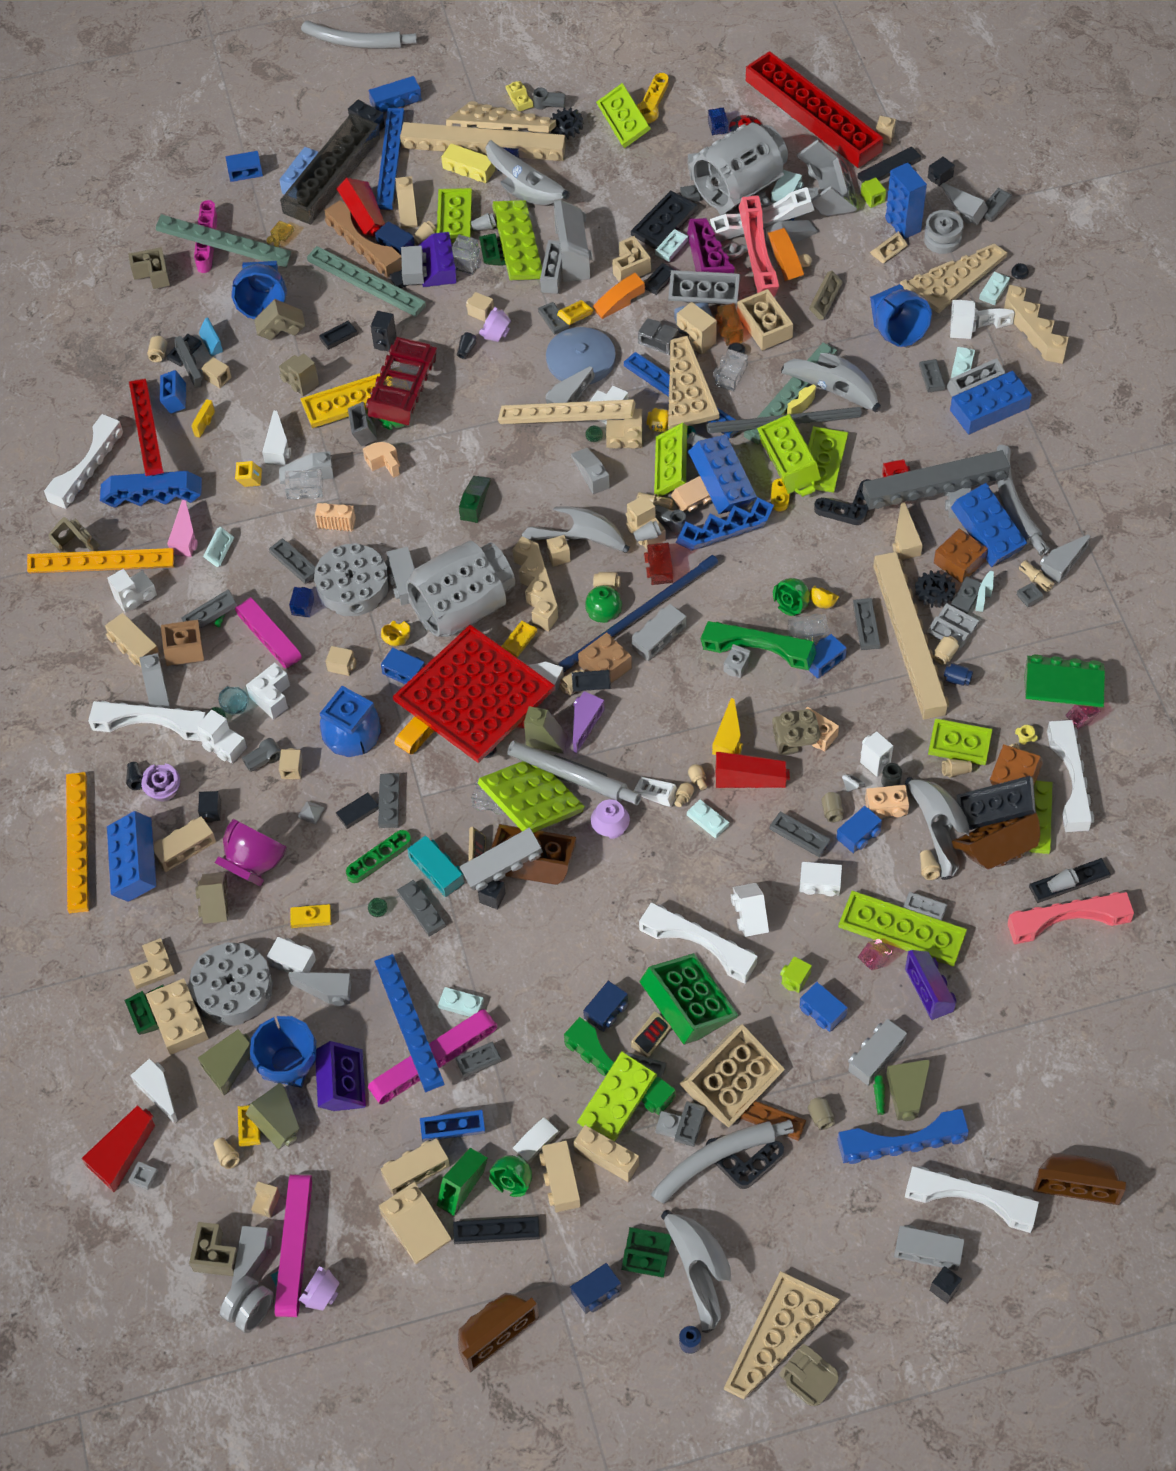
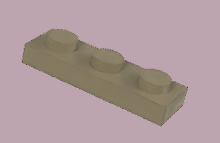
(825, 295)

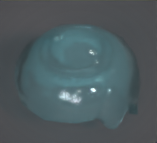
(233, 700)

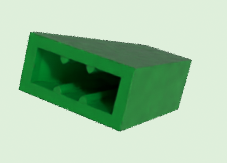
(461, 1180)

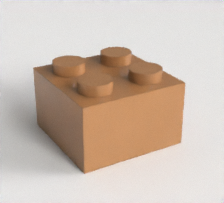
(605, 655)

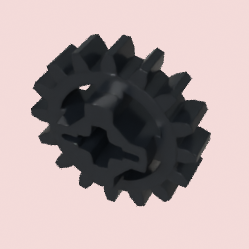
(567, 122)
(935, 588)

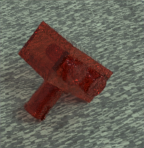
(659, 562)

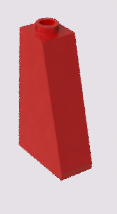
(362, 205)
(749, 772)
(119, 1148)

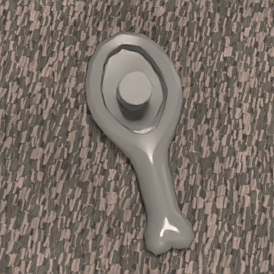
(734, 250)

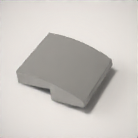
(953, 623)

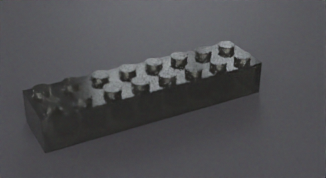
(330, 168)

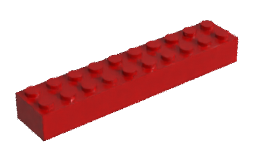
(814, 109)

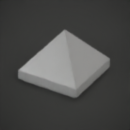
(852, 782)
(311, 812)

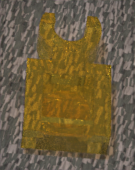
(280, 232)

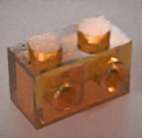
(730, 324)

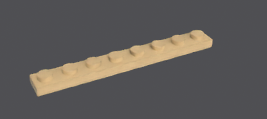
(567, 411)

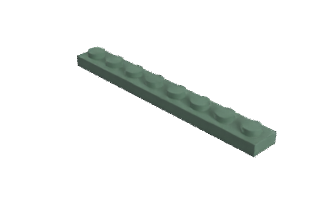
(222, 240)
(366, 281)
(789, 392)

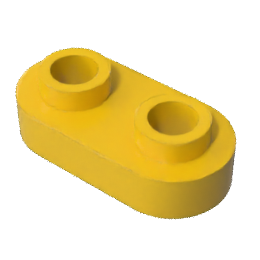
(779, 493)

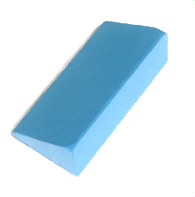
(210, 338)

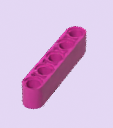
(203, 253)
(268, 633)

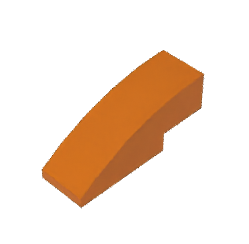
(785, 254)
(619, 296)

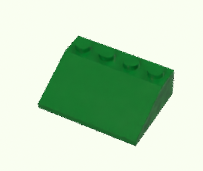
(1064, 680)
(687, 997)

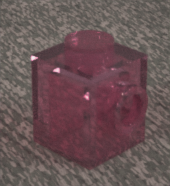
(1082, 715)
(875, 954)

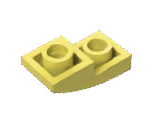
(519, 96)
(805, 398)

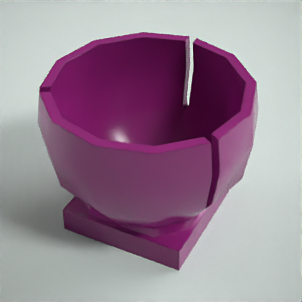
(249, 852)

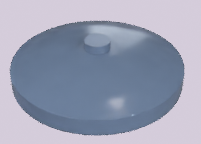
(578, 349)

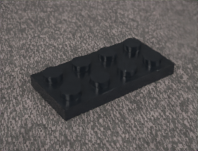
(666, 216)
(998, 802)

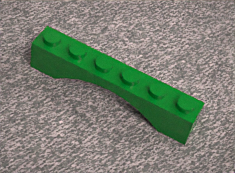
(721, 637)
(583, 1039)

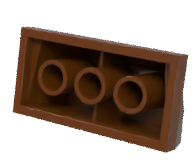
(1000, 842)
(553, 862)
(1080, 1179)
(494, 1328)

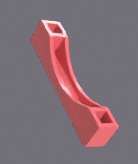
(752, 223)
(1107, 909)

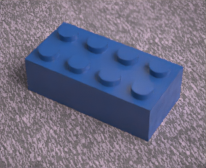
(905, 200)
(990, 402)
(722, 474)
(989, 524)
(131, 856)

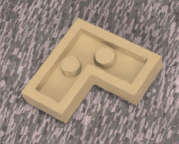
(155, 969)

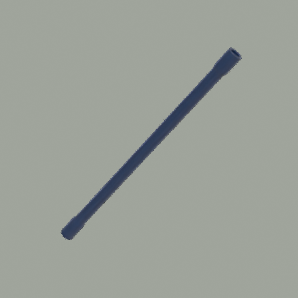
(703, 567)

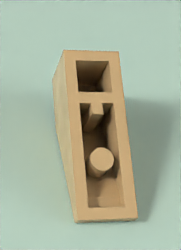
(406, 202)
(907, 540)

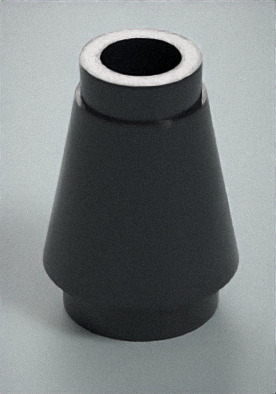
(466, 344)
(134, 776)

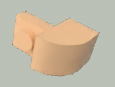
(381, 455)

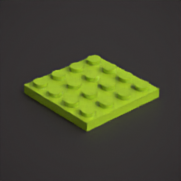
(530, 796)

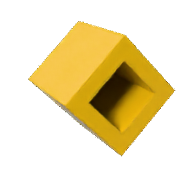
(248, 473)

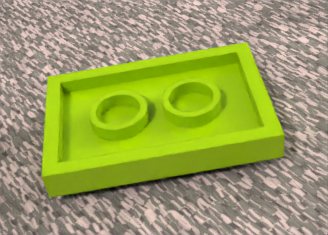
(960, 741)

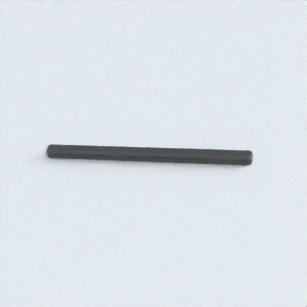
(799, 418)

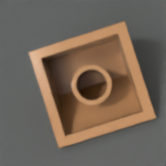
(182, 642)

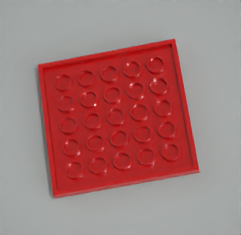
(473, 693)

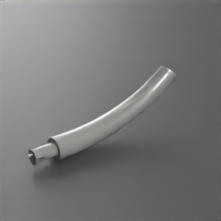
(356, 39)
(1016, 510)
(584, 777)
(717, 1150)

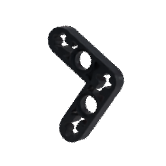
(850, 511)
(742, 1168)

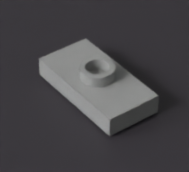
(925, 906)

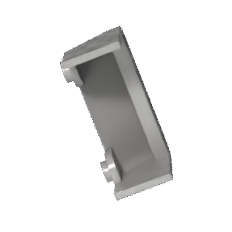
(834, 180)
(572, 241)

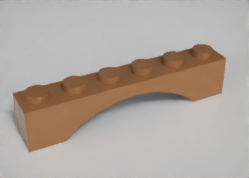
(382, 257)

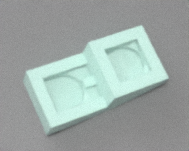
(984, 591)

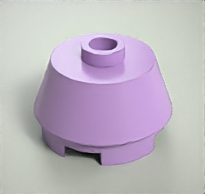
(495, 325)
(160, 782)
(610, 819)
(320, 1290)

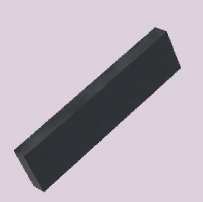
(882, 169)
(1086, 873)
(496, 1230)

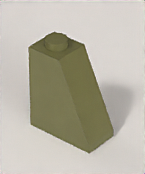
(544, 731)
(226, 1060)
(907, 1087)
(275, 1116)

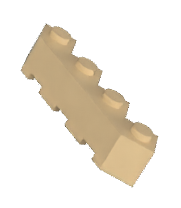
(1037, 329)
(539, 590)

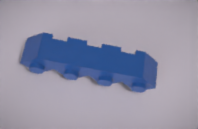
(160, 487)
(717, 529)

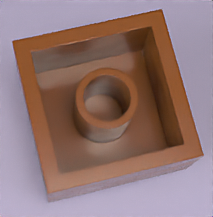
(960, 555)
(1014, 765)

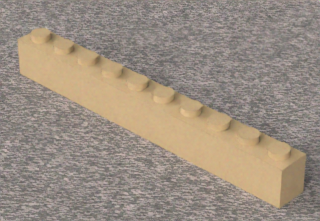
(439, 137)
(910, 636)

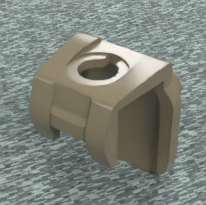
(74, 530)
(795, 730)
(809, 1376)

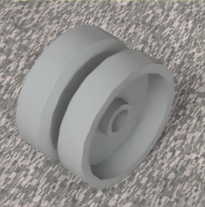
(943, 231)
(246, 1304)

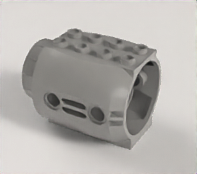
(739, 165)
(459, 587)

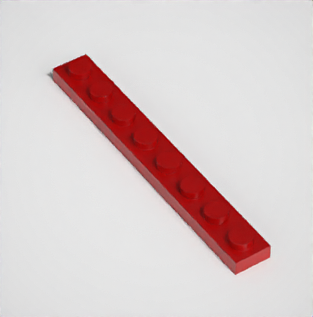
(145, 427)

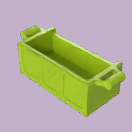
(790, 455)

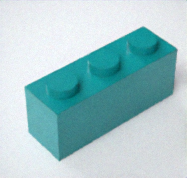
(436, 865)

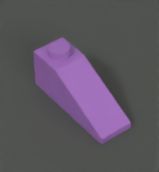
(586, 714)

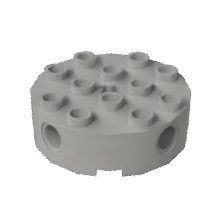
(351, 579)
(231, 984)

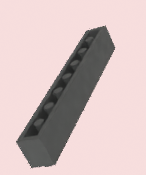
(936, 479)

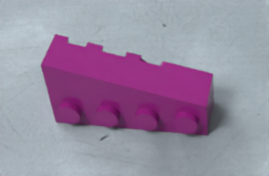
(706, 249)

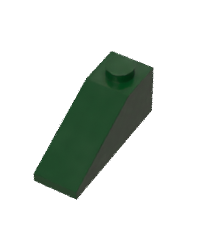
(473, 499)

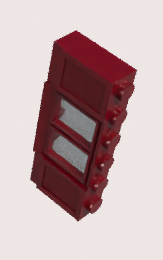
(401, 380)

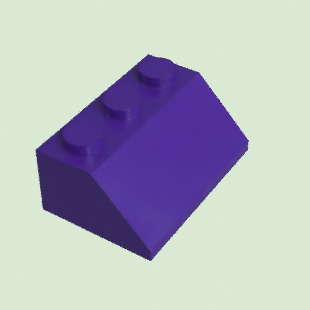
(439, 260)
(929, 984)
(340, 1077)

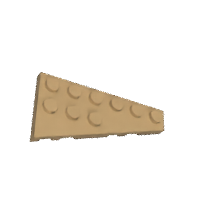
(497, 118)
(953, 278)
(688, 391)
(783, 1323)

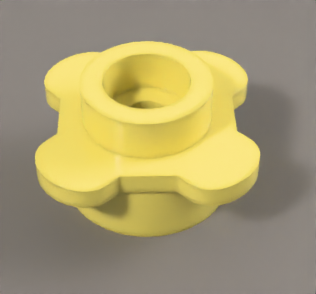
(1026, 729)

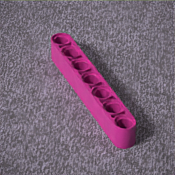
(444, 1050)
(293, 1246)

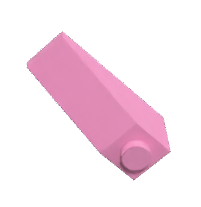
(182, 534)

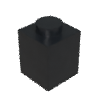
(940, 171)
(209, 806)
(492, 894)
(945, 1284)

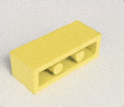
(467, 163)

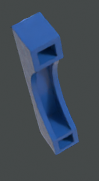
(860, 1144)

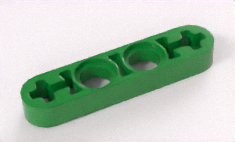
(381, 859)

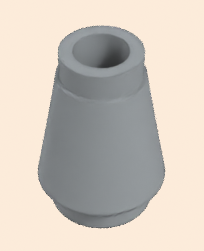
(484, 222)
(648, 531)
(1063, 880)

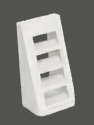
(667, 795)

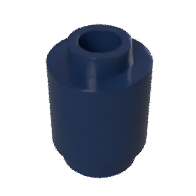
(958, 674)
(693, 1345)

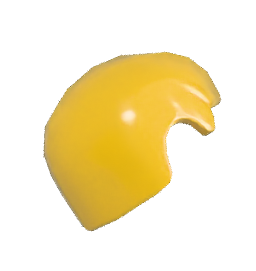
(823, 598)
(395, 634)

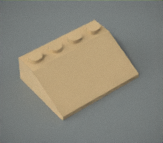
(732, 1075)

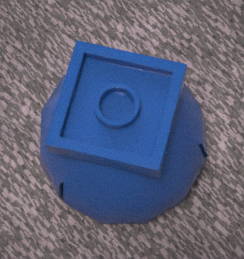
(257, 287)
(900, 315)
(347, 722)
(283, 1052)

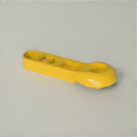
(652, 98)

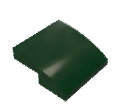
(492, 250)
(141, 1012)
(646, 1252)

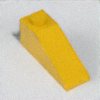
(728, 734)

